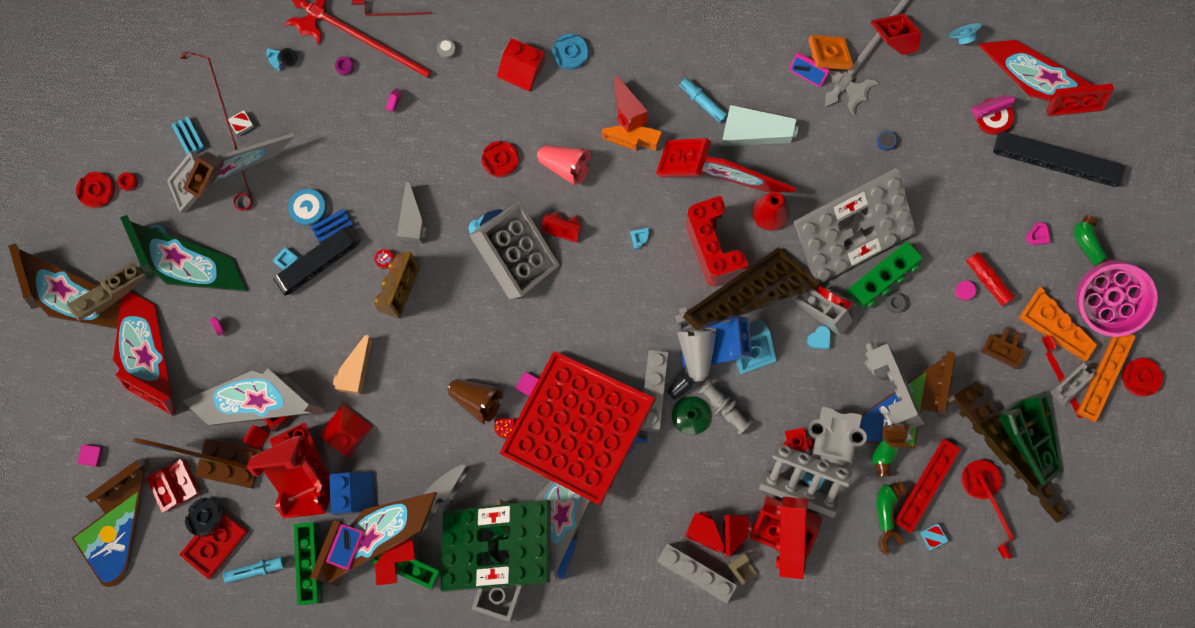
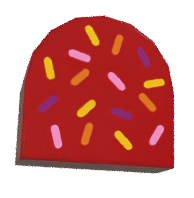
(503, 427)

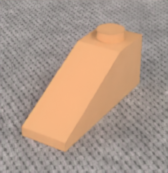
(353, 371)

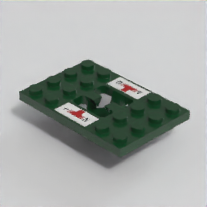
(527, 543)

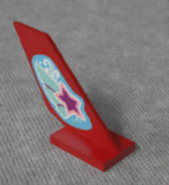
(1047, 79)
(690, 159)
(141, 353)

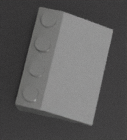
(514, 250)

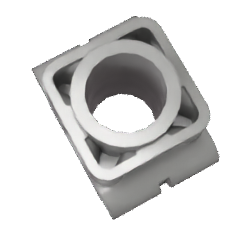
(835, 441)

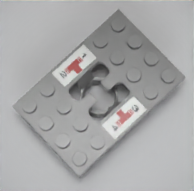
(824, 238)

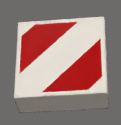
(241, 123)

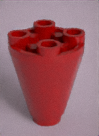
(771, 211)

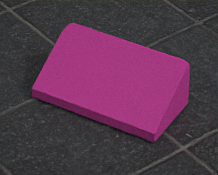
(992, 106)

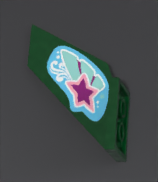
(180, 261)

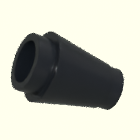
(681, 385)

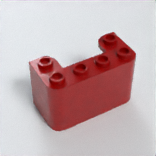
(700, 225)

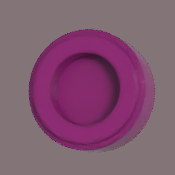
(344, 66)

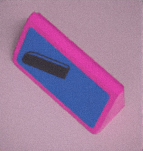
(807, 70)
(345, 547)

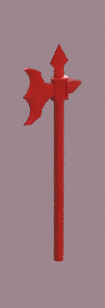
(317, 10)

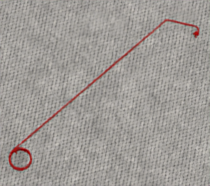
(240, 194)

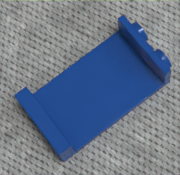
(731, 341)

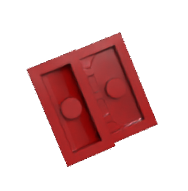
(173, 485)

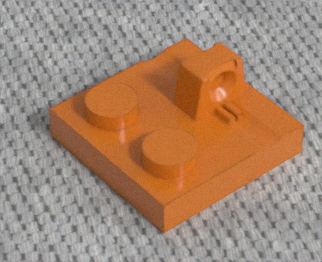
(830, 52)

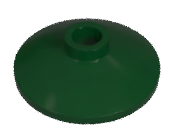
(688, 425)

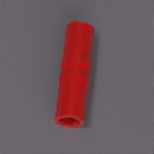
(990, 278)

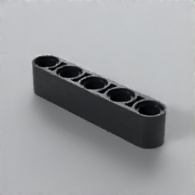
(316, 260)

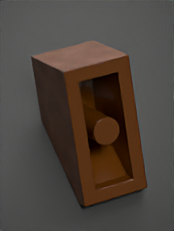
(203, 174)

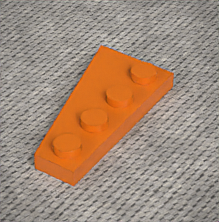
(1048, 319)

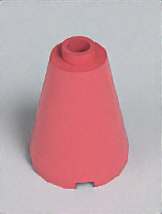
(565, 162)

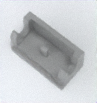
(1072, 384)

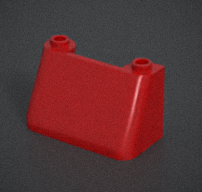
(296, 476)

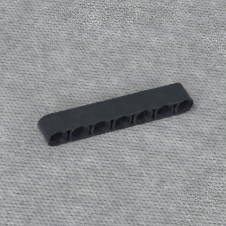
(1059, 159)

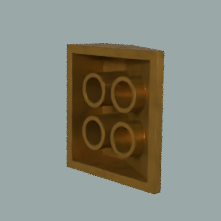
(397, 285)

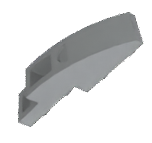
(446, 488)

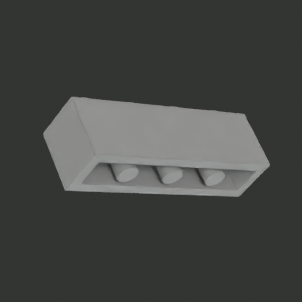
(655, 388)
(696, 573)

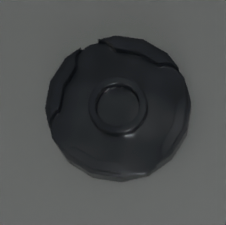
(204, 517)

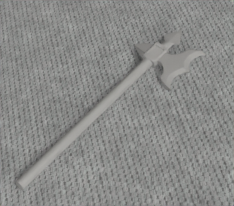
(856, 91)

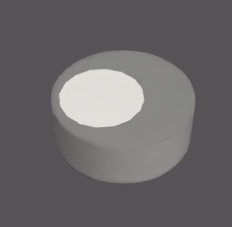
(446, 49)

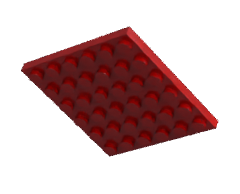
(577, 427)

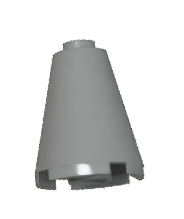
(697, 350)

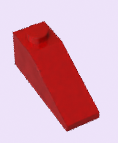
(630, 111)

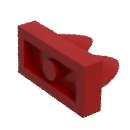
(566, 230)

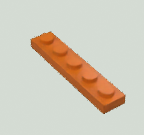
(1105, 377)

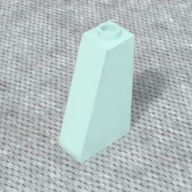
(757, 128)

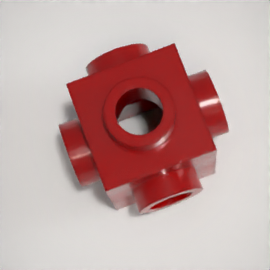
(798, 440)

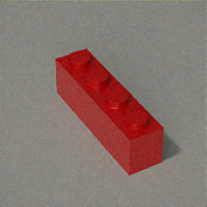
(792, 537)

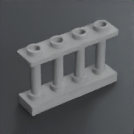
(816, 500)

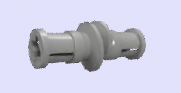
(724, 407)

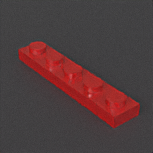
(926, 485)

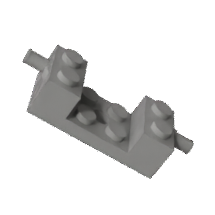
(885, 364)

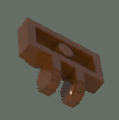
(1004, 351)

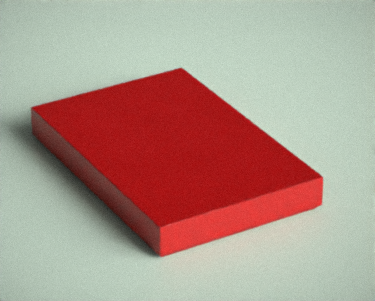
(210, 552)

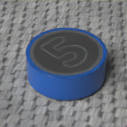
(886, 140)

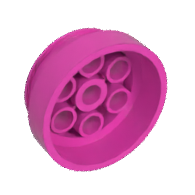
(1117, 323)

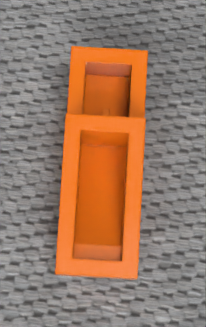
(640, 136)

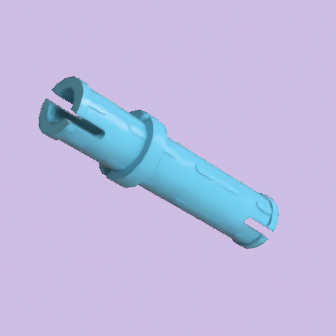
(705, 102)
(253, 570)

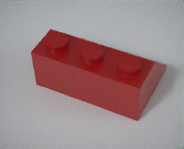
(766, 525)

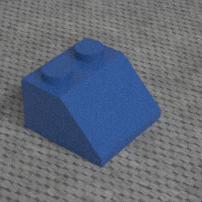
(351, 492)

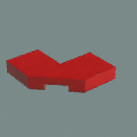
(386, 566)

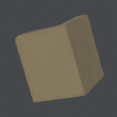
(742, 569)

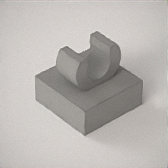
(680, 321)

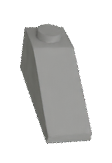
(411, 223)
(826, 312)

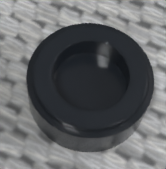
(287, 57)

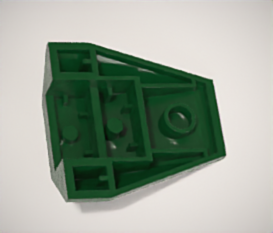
(1033, 432)

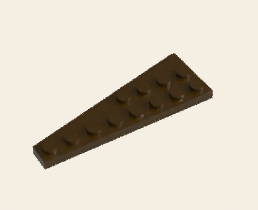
(759, 286)
(986, 422)

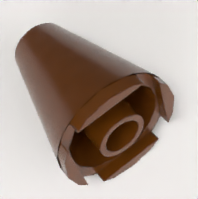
(476, 398)

